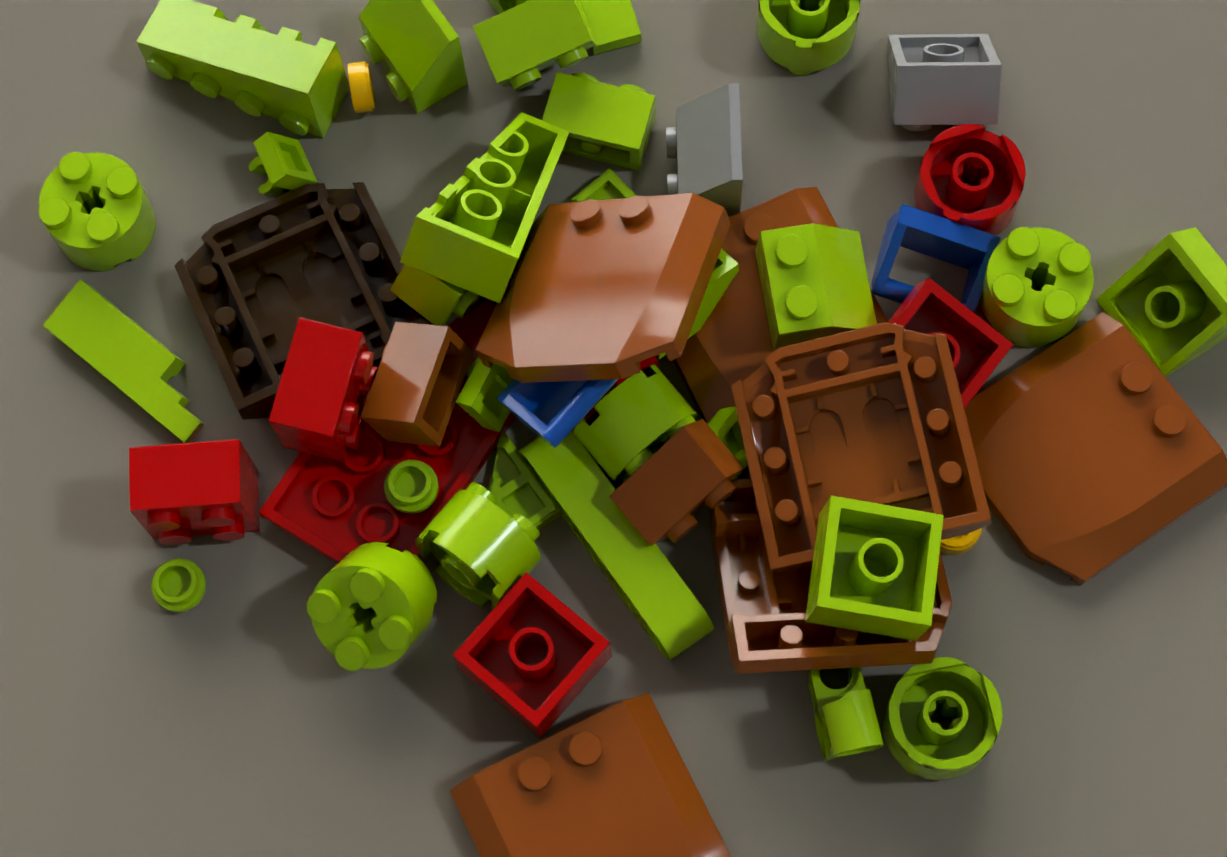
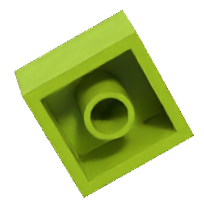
(874, 568)

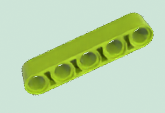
(629, 563)

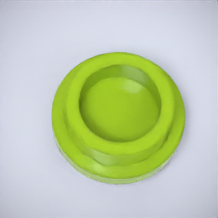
(411, 486)
(178, 585)

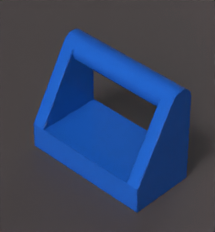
(937, 239)
(553, 407)

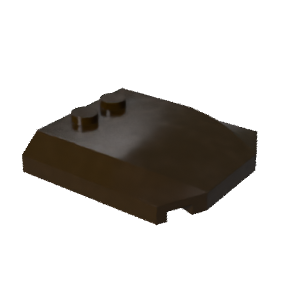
(287, 259)

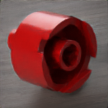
(971, 178)

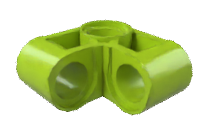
(844, 716)

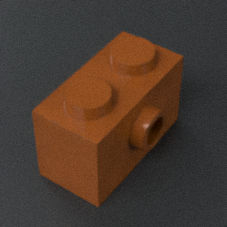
(417, 384)
(677, 483)

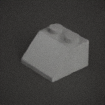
(943, 80)
(708, 148)

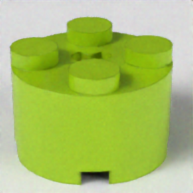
(807, 32)
(96, 210)
(1046, 261)
(634, 423)
(480, 545)
(372, 606)
(958, 693)

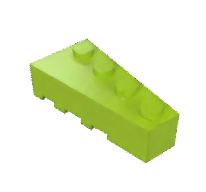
(247, 64)
(486, 215)

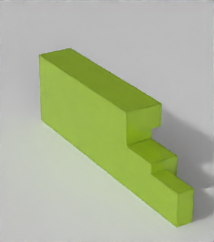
(124, 356)

